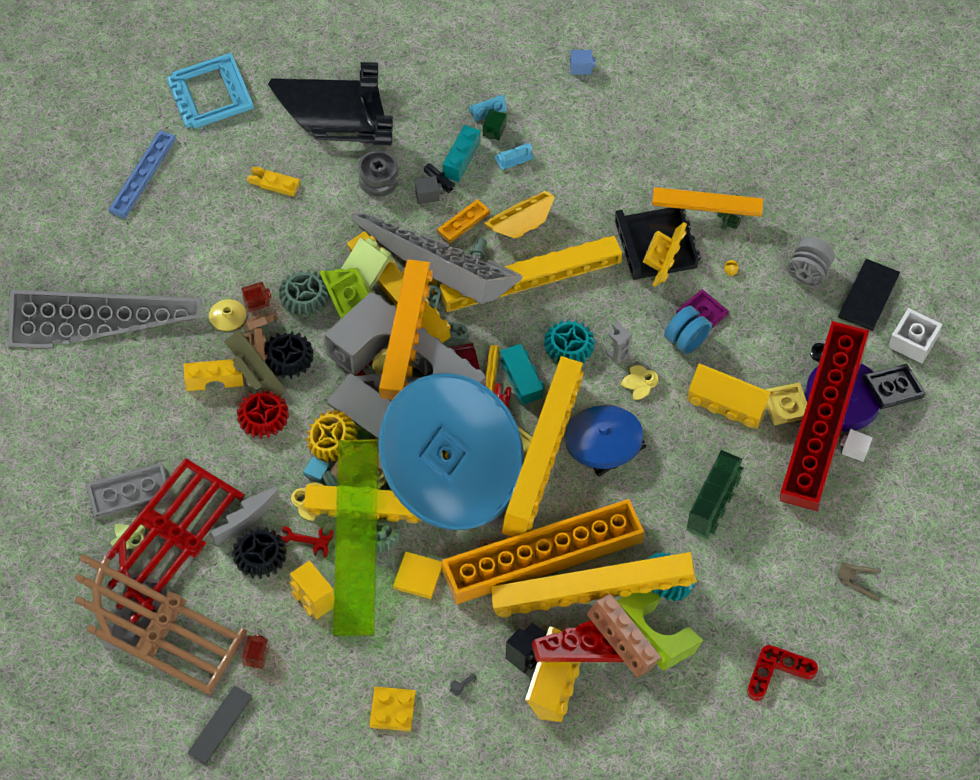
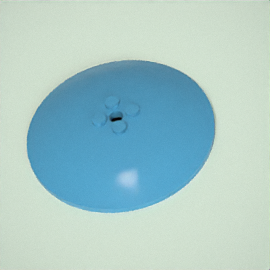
(481, 447)

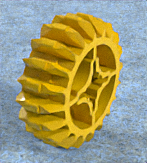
(320, 440)

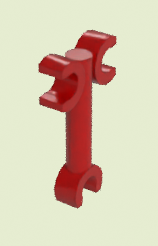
(320, 543)

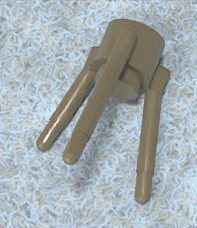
(848, 572)

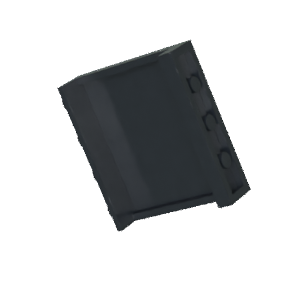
(637, 233)

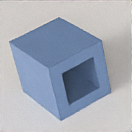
(582, 62)

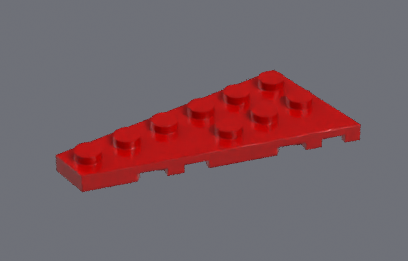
(575, 645)

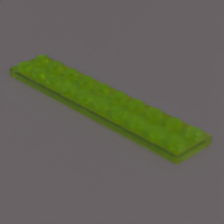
(356, 538)

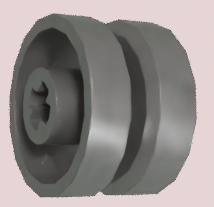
(378, 173)

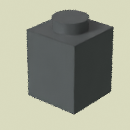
(427, 190)

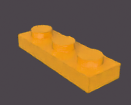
(463, 221)

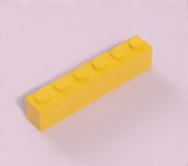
(323, 500)

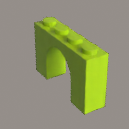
(670, 647)

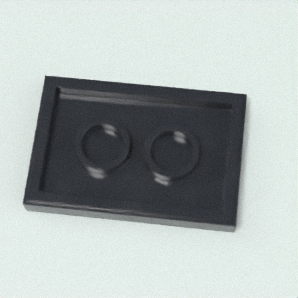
(893, 386)

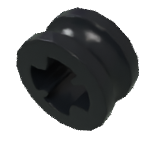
(815, 348)

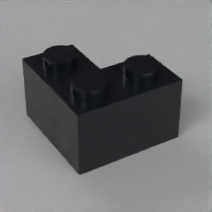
(520, 649)

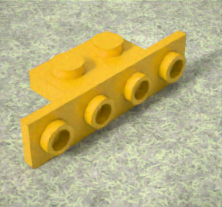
(662, 251)

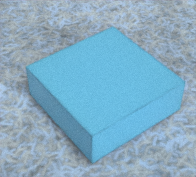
(316, 469)

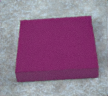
(707, 307)

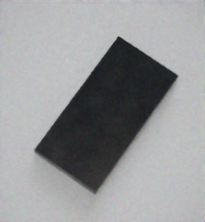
(869, 294)

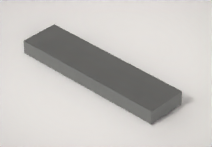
(220, 725)

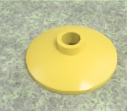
(227, 321)

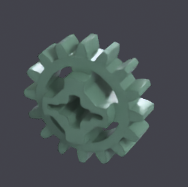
(387, 534)

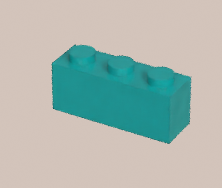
(461, 153)
(522, 374)

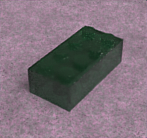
(715, 495)

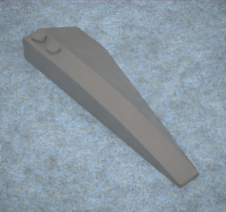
(450, 265)
(65, 317)

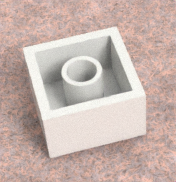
(915, 335)

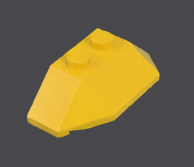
(523, 216)

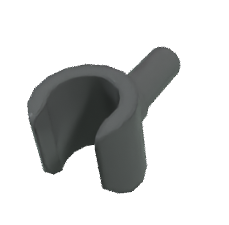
(457, 687)

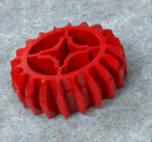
(252, 420)

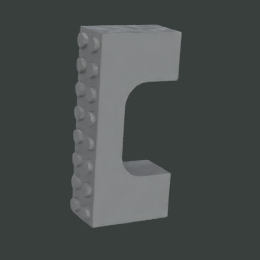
(368, 331)

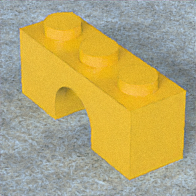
(200, 373)

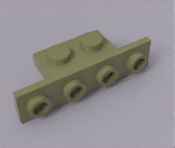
(252, 365)

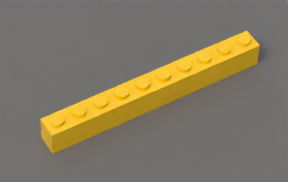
(548, 269)
(593, 584)

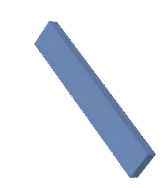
(142, 174)

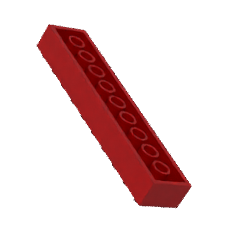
(824, 416)

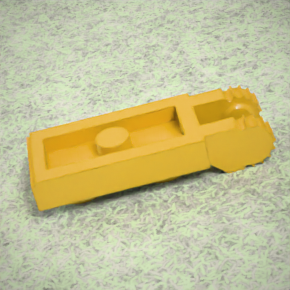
(274, 181)

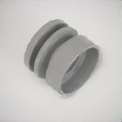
(811, 261)

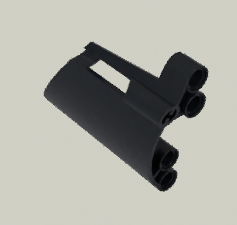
(337, 106)

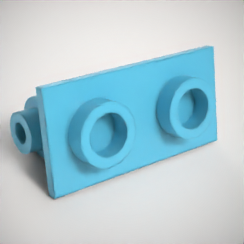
(481, 109)
(514, 156)

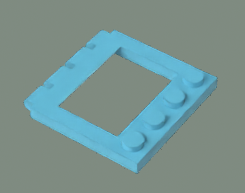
(233, 83)

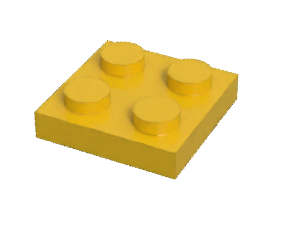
(392, 708)

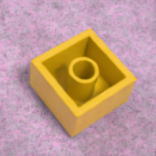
(312, 590)

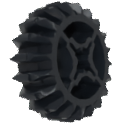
(296, 360)
(245, 560)

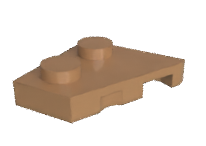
(255, 322)
(257, 340)

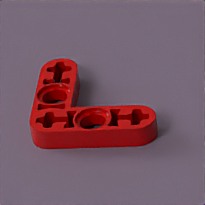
(771, 664)

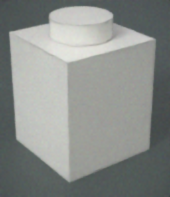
(856, 445)

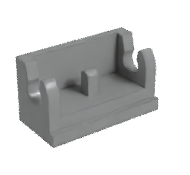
(621, 343)

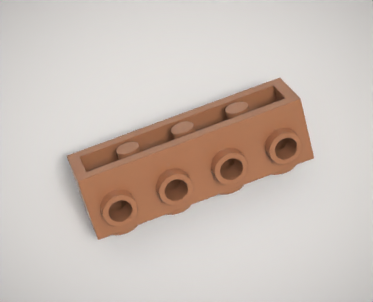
(623, 635)

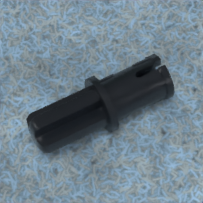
(446, 184)

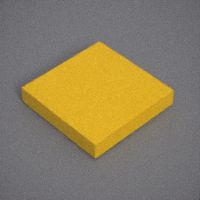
(418, 575)

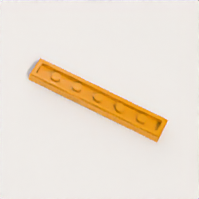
(707, 202)

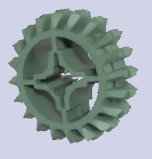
(306, 299)

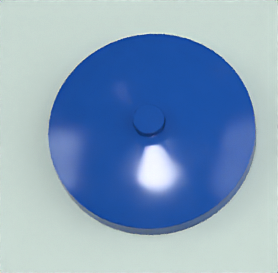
(604, 437)

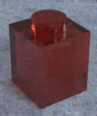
(256, 296)
(255, 651)

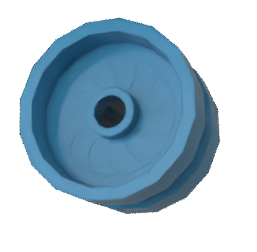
(688, 330)

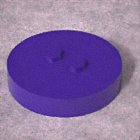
(862, 406)

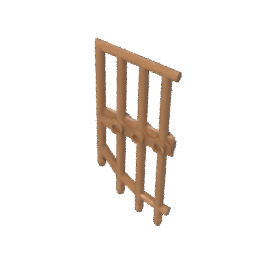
(157, 630)

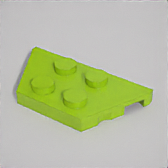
(345, 288)

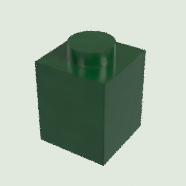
(494, 124)

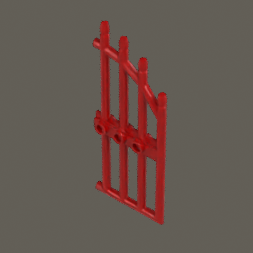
(168, 530)

